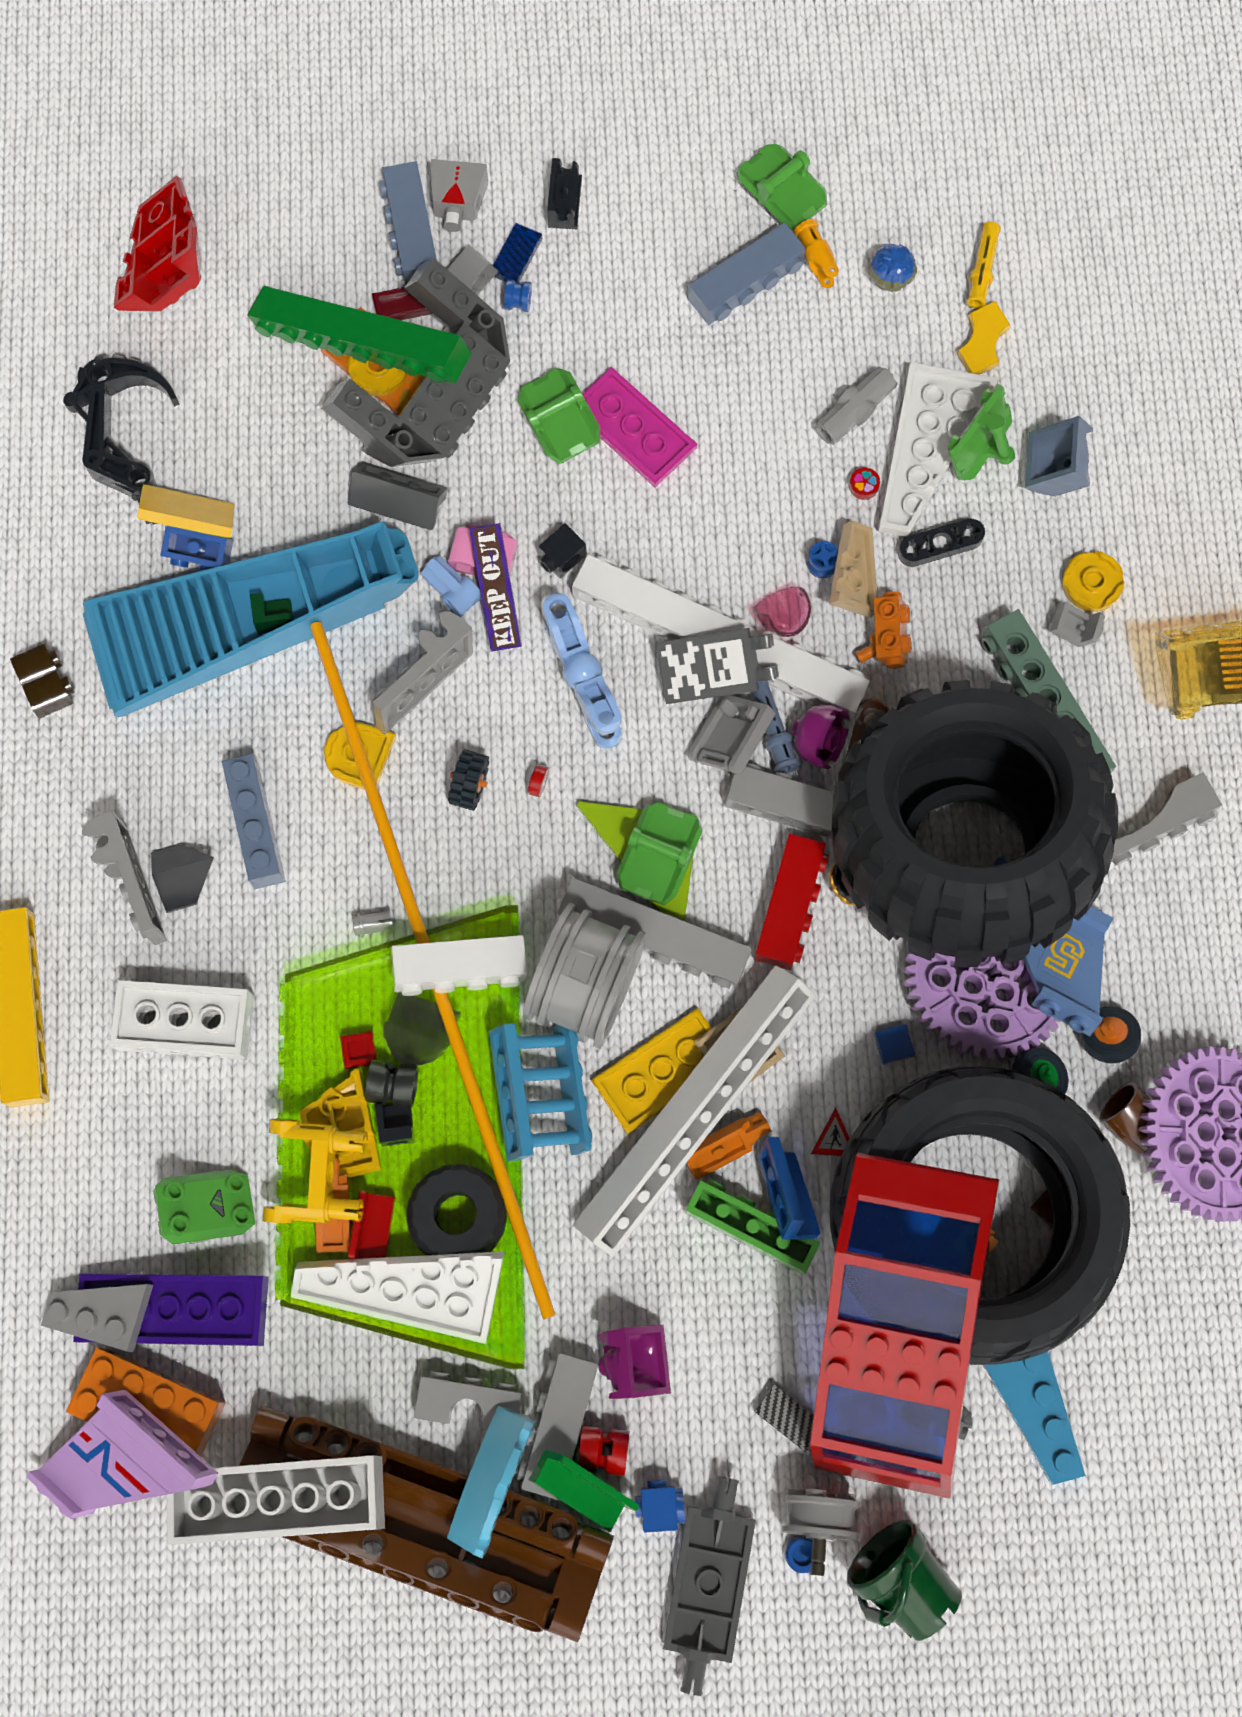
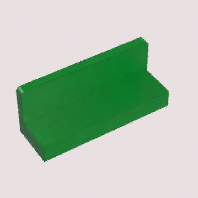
(580, 1489)

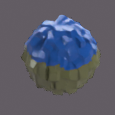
(892, 267)

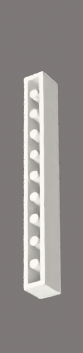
(679, 616)
(694, 1110)

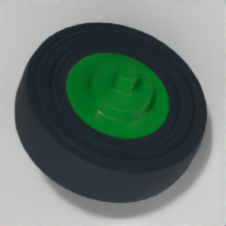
(1043, 1065)

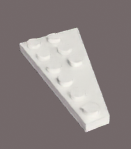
(427, 1292)

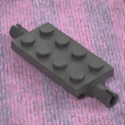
(709, 1585)

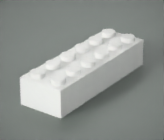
(280, 1501)

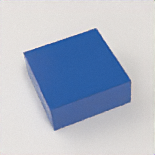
(894, 1044)

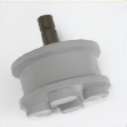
(821, 1519)

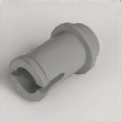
(369, 923)

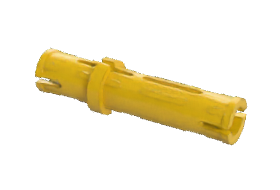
(979, 292)

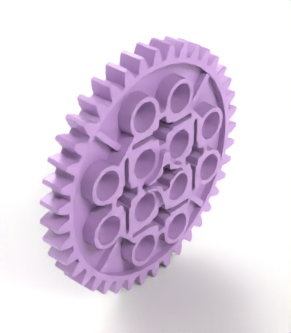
(941, 1005)
(1169, 1130)

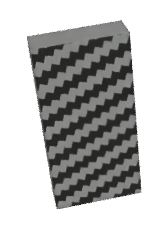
(787, 1417)

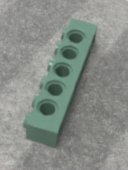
(1016, 631)

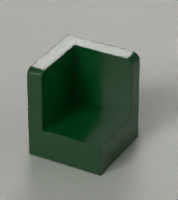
(270, 614)

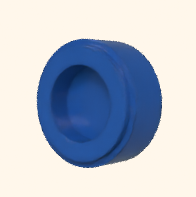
(799, 1554)

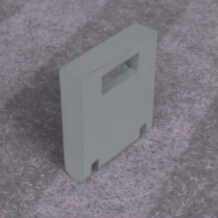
(728, 741)

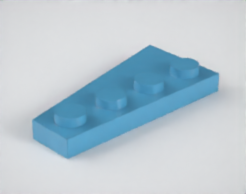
(1039, 1412)

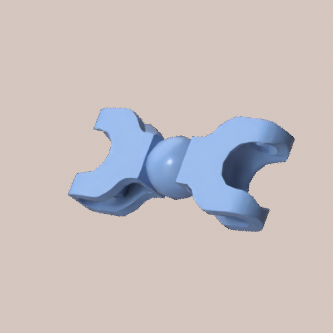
(582, 671)

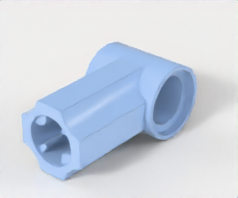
(456, 592)

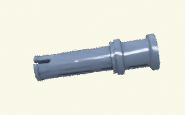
(778, 740)

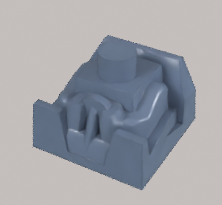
(1058, 458)

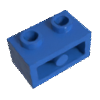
(195, 547)

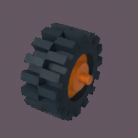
(468, 779)

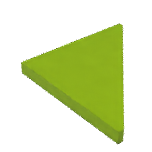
(615, 827)

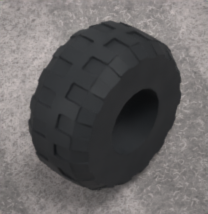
(446, 1183)

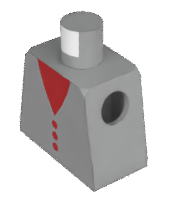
(457, 191)

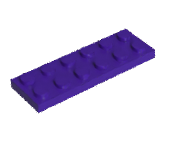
(195, 1308)

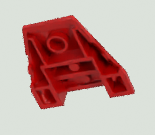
(163, 255)

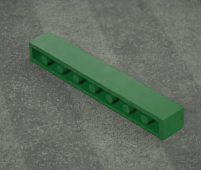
(360, 335)

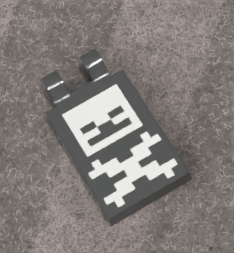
(713, 665)

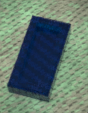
(517, 253)

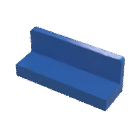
(787, 1191)

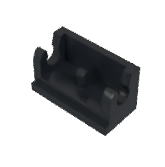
(564, 196)

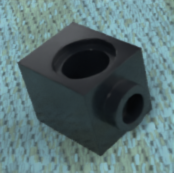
(561, 551)

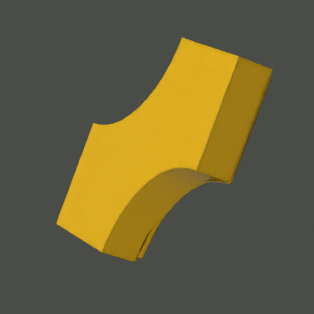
(987, 326)

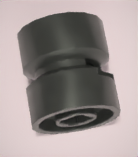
(391, 1084)

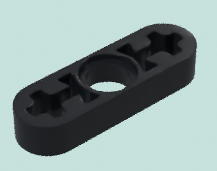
(918, 540)

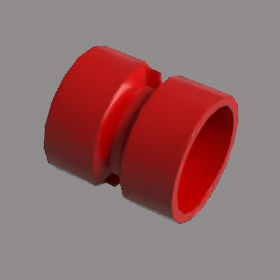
(591, 1450)

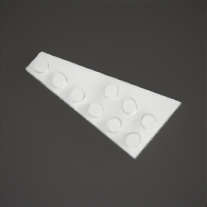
(933, 410)

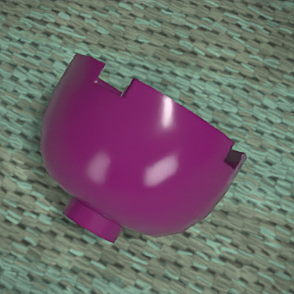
(821, 734)

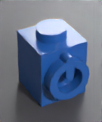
(660, 1506)

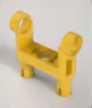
(321, 1205)

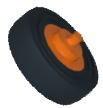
(1115, 1037)

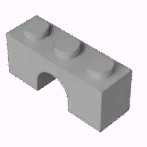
(439, 1396)

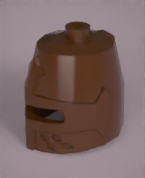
(1123, 1117)

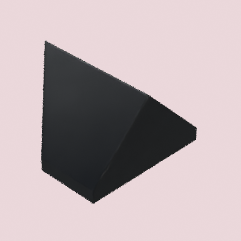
(179, 875)

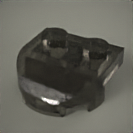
(416, 1030)

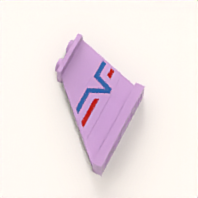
(118, 1460)

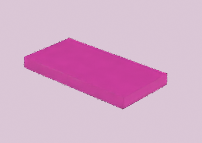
(637, 428)

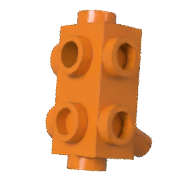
(890, 639)

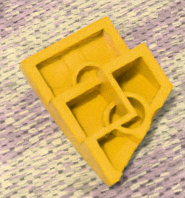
(347, 1111)

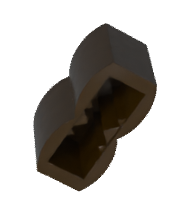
(42, 681)

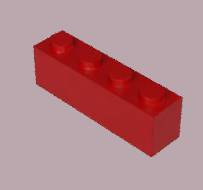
(790, 902)

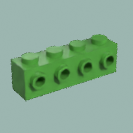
(749, 1226)

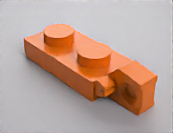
(727, 1145)
(335, 1235)

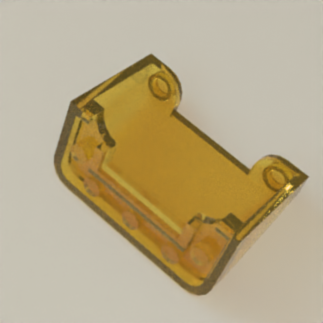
(1200, 666)

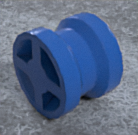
(517, 295)
(825, 552)

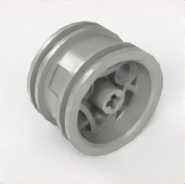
(584, 975)

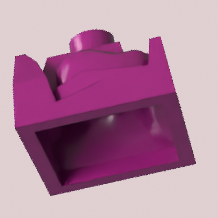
(635, 1361)

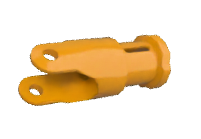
(818, 252)

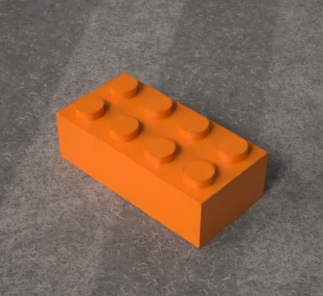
(178, 1406)

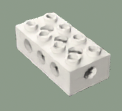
(170, 1001)

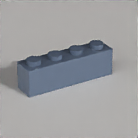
(409, 217)
(746, 274)
(253, 821)

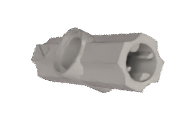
(856, 405)

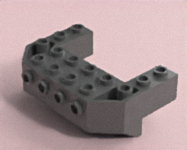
(436, 411)

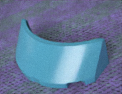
(490, 1480)

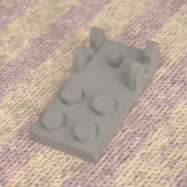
(417, 682)
(118, 852)

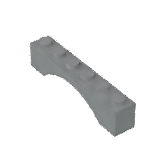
(1185, 805)

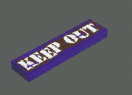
(495, 587)

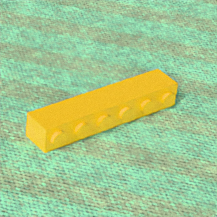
(21, 1016)

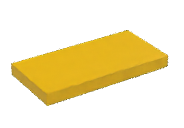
(653, 1073)

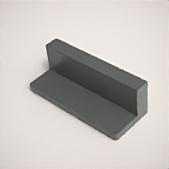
(396, 495)

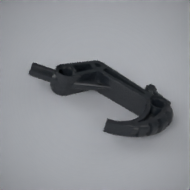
(120, 469)

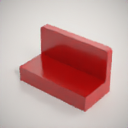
(372, 1233)

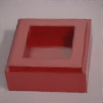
(358, 1050)

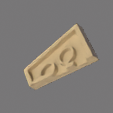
(855, 572)

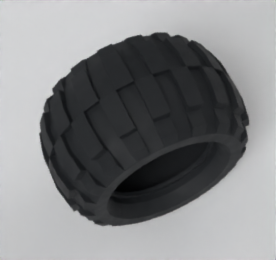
(989, 752)

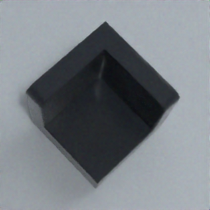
(394, 1125)

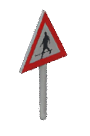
(832, 1142)

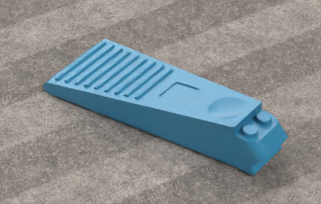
(202, 626)

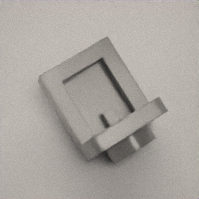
(1077, 625)

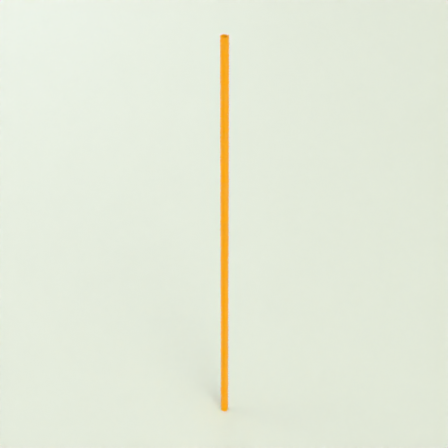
(442, 999)

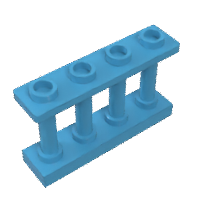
(511, 1092)

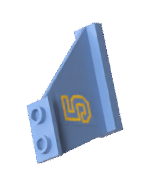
(1071, 972)

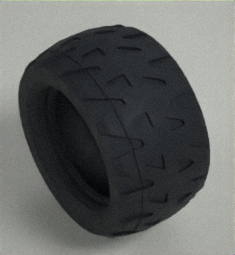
(1056, 1140)

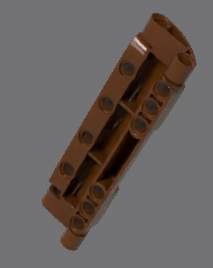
(418, 1514)

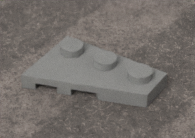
(100, 1314)

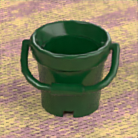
(903, 1581)

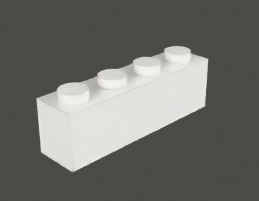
(458, 964)

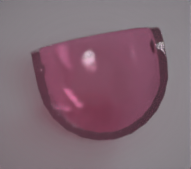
(784, 611)

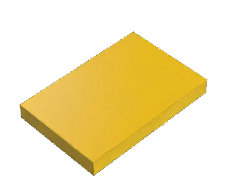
(186, 511)

